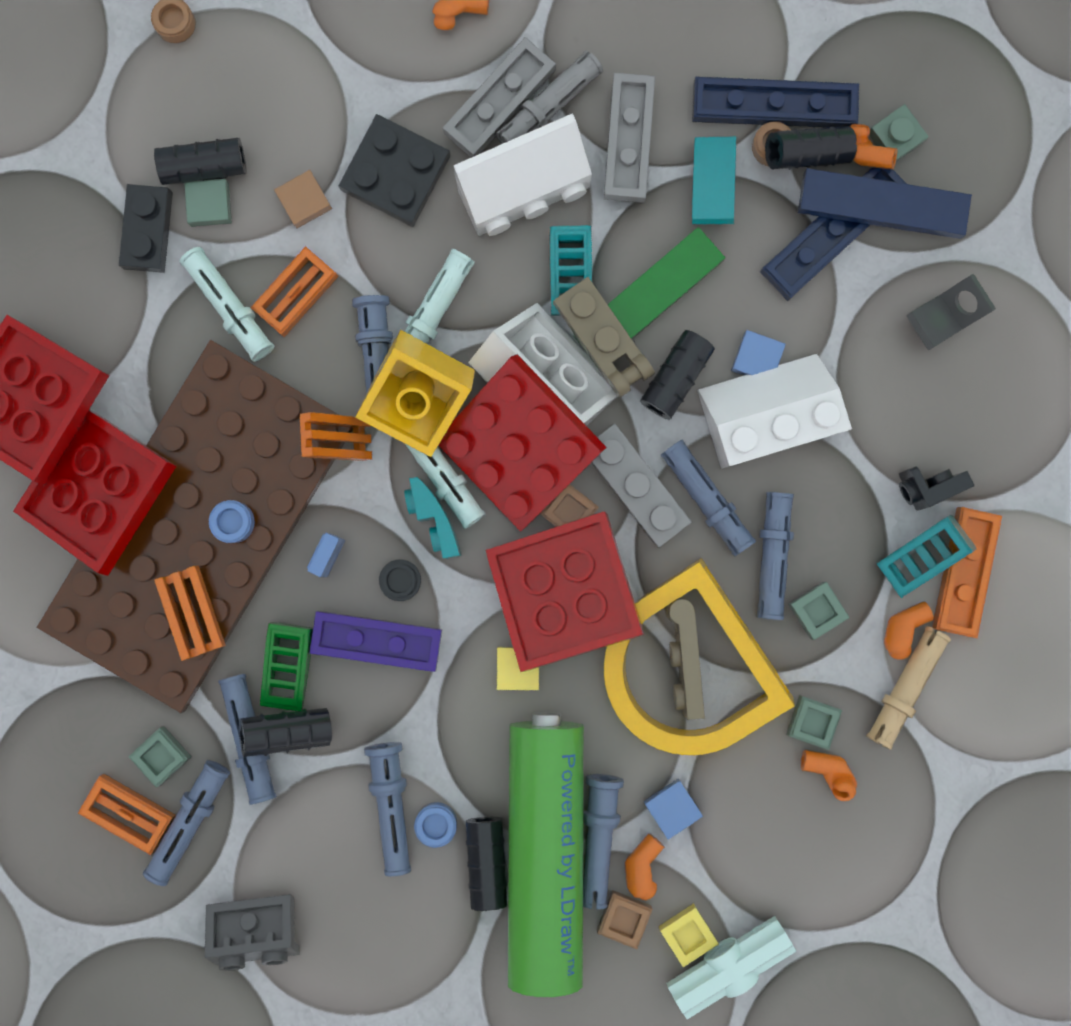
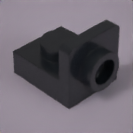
(940, 487)

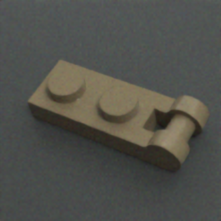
(602, 336)
(685, 656)

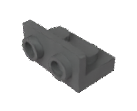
(250, 932)

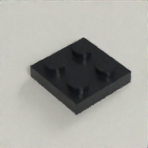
(394, 170)

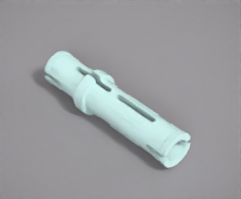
(200, 268)
(439, 297)
(468, 511)

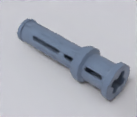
(373, 332)
(392, 784)
(601, 820)

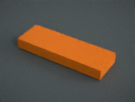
(967, 581)

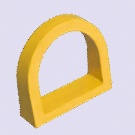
(711, 739)

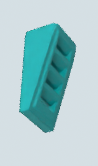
(568, 234)
(955, 532)

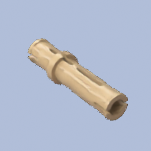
(908, 688)

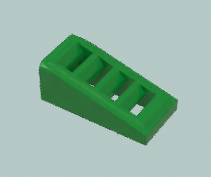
(272, 649)

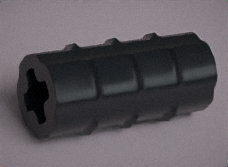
(810, 147)
(200, 161)
(677, 374)
(285, 732)
(486, 863)

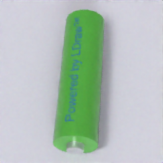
(545, 856)

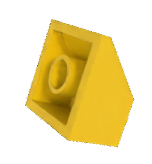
(416, 393)

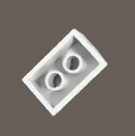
(524, 176)
(552, 357)
(773, 410)

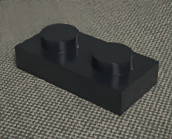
(145, 228)

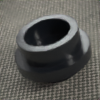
(400, 580)

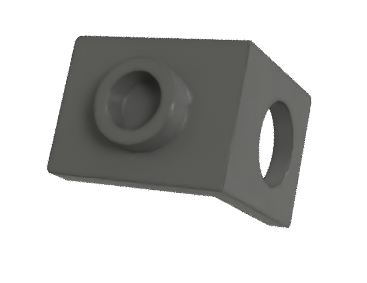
(944, 315)

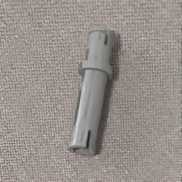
(554, 97)

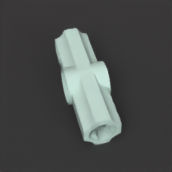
(731, 967)

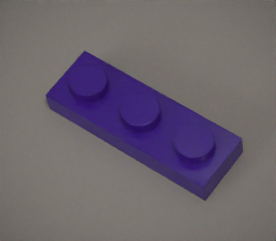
(376, 641)

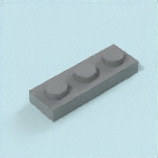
(499, 98)
(629, 137)
(639, 488)

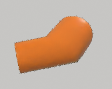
(447, 10)
(872, 155)
(901, 629)
(835, 771)
(638, 868)

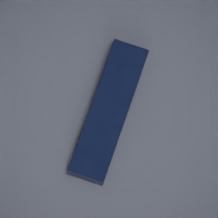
(775, 101)
(884, 203)
(816, 246)

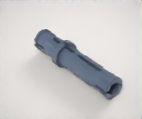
(713, 505)
(775, 555)
(253, 768)
(162, 864)

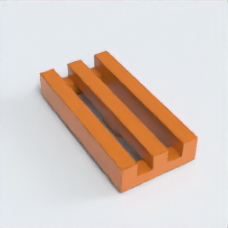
(305, 303)
(358, 437)
(174, 618)
(134, 799)

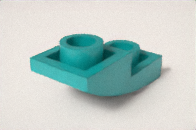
(714, 180)
(427, 507)

